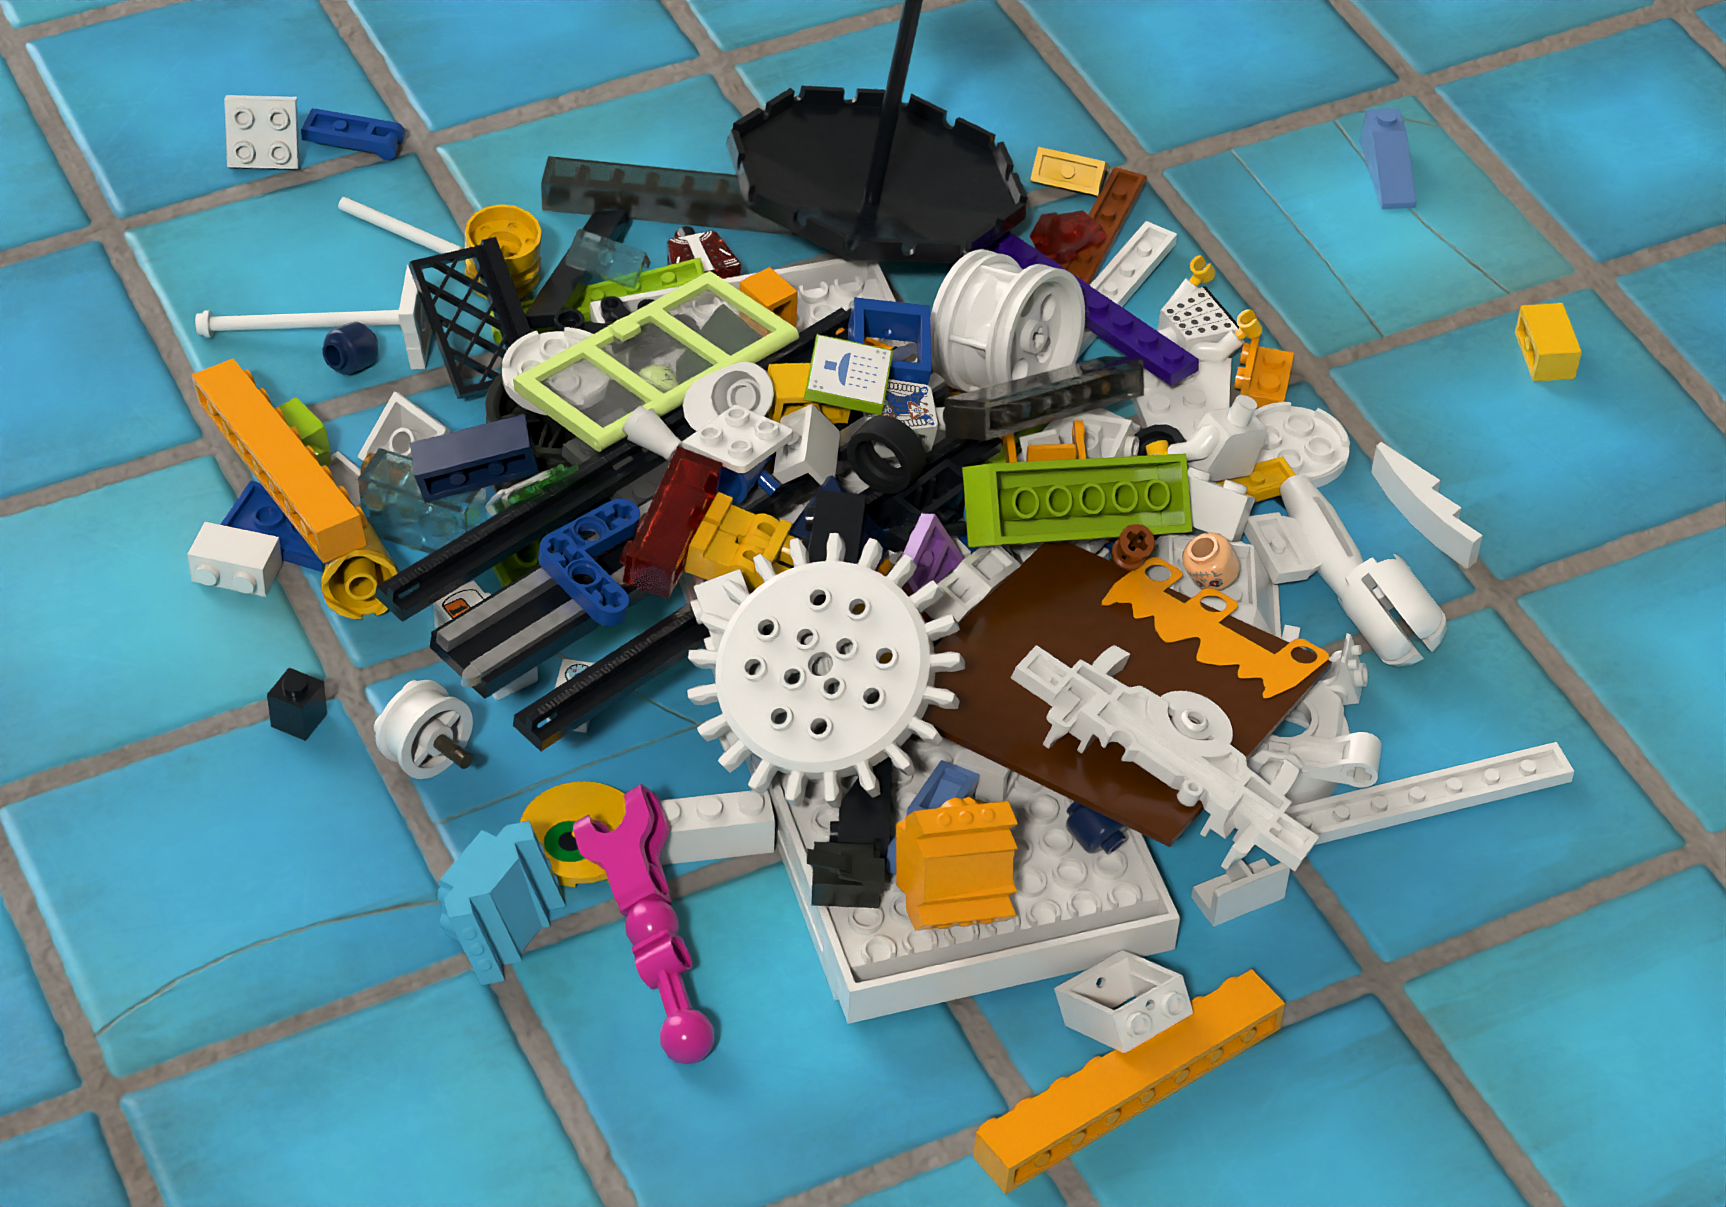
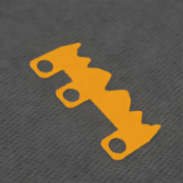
(1218, 643)

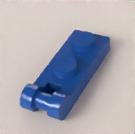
(353, 132)

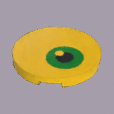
(553, 820)

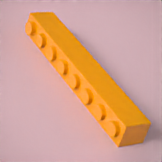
(281, 460)
(1124, 1085)

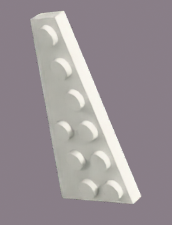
(1185, 401)

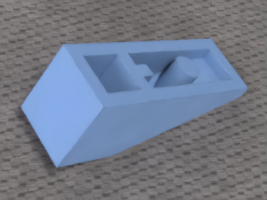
(1388, 158)

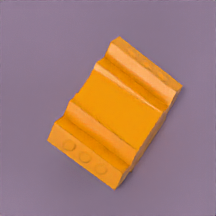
(957, 864)

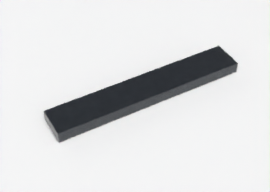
(568, 283)

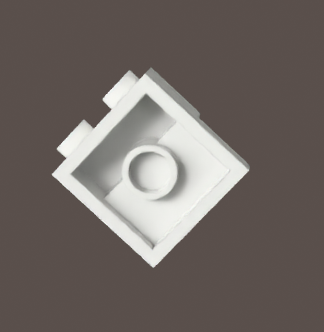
(1103, 435)

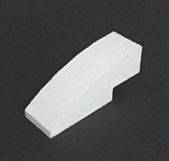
(973, 582)

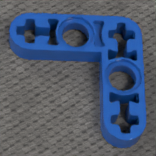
(580, 555)

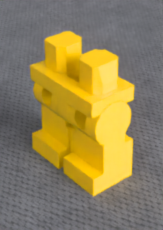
(731, 540)

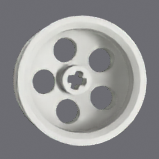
(1004, 321)

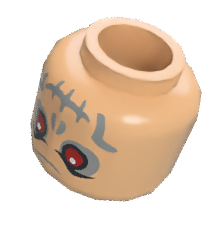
(1211, 561)

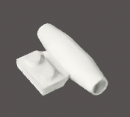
(1305, 540)

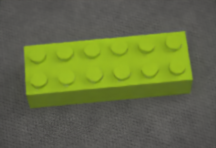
(1075, 499)

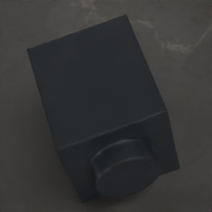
(297, 704)

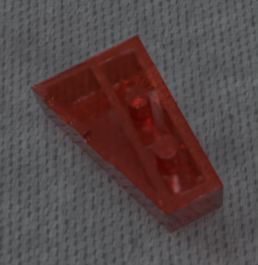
(666, 530)

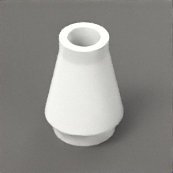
(649, 431)

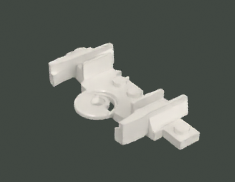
(1176, 751)

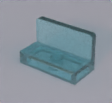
(606, 258)

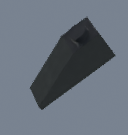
(866, 818)

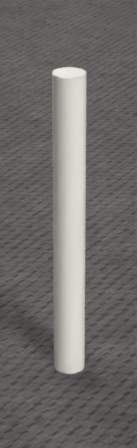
(396, 226)

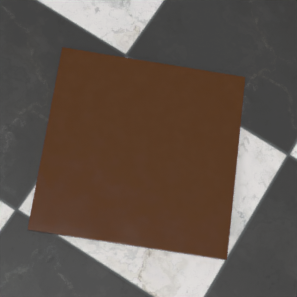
(1058, 607)

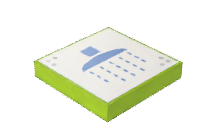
(848, 374)

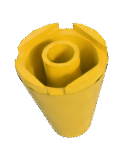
(352, 579)

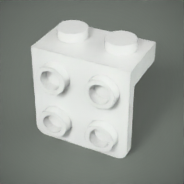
(739, 439)

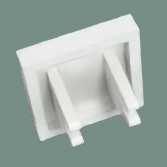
(262, 132)

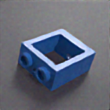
(895, 322)

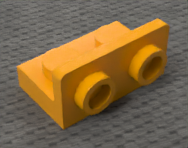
(1265, 373)

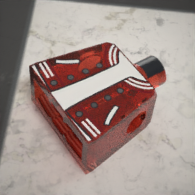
(704, 245)

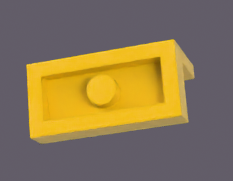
(1068, 171)

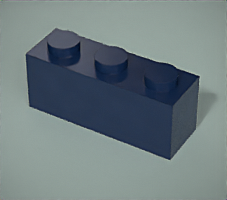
(474, 458)

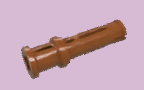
(1128, 539)

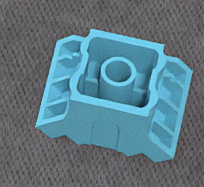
(498, 898)

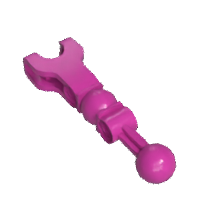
(642, 893)

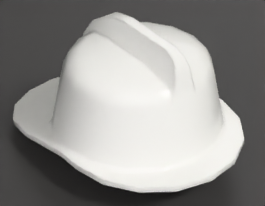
(716, 392)

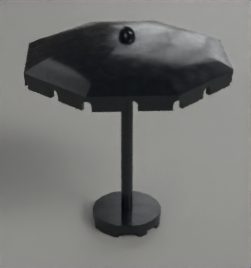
(877, 171)

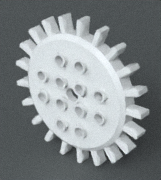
(856, 731)

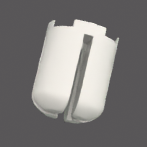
(1396, 589)

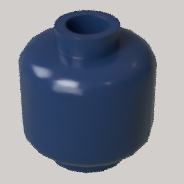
(350, 348)
(1094, 830)

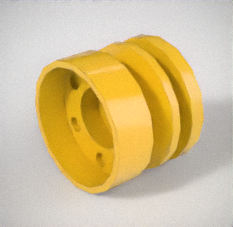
(518, 239)

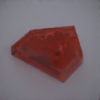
(1064, 233)

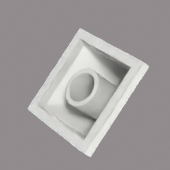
(399, 426)

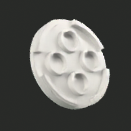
(533, 350)
(1307, 439)

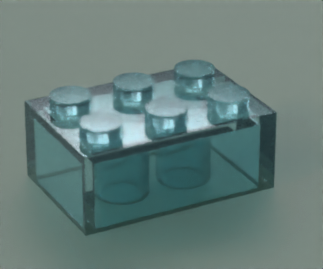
(398, 510)

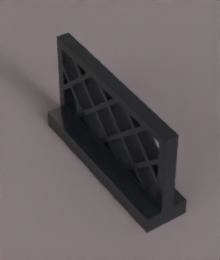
(503, 302)

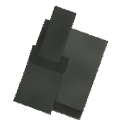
(846, 874)

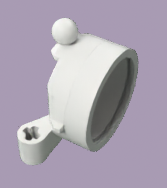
(1321, 753)

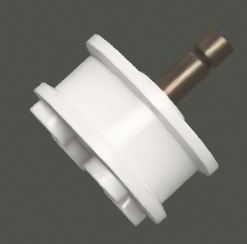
(424, 730)

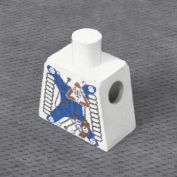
(913, 406)

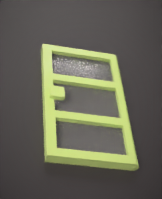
(652, 358)

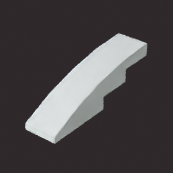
(1418, 499)

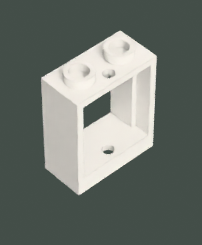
(1123, 976)

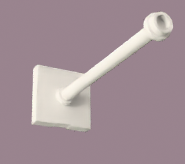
(410, 317)

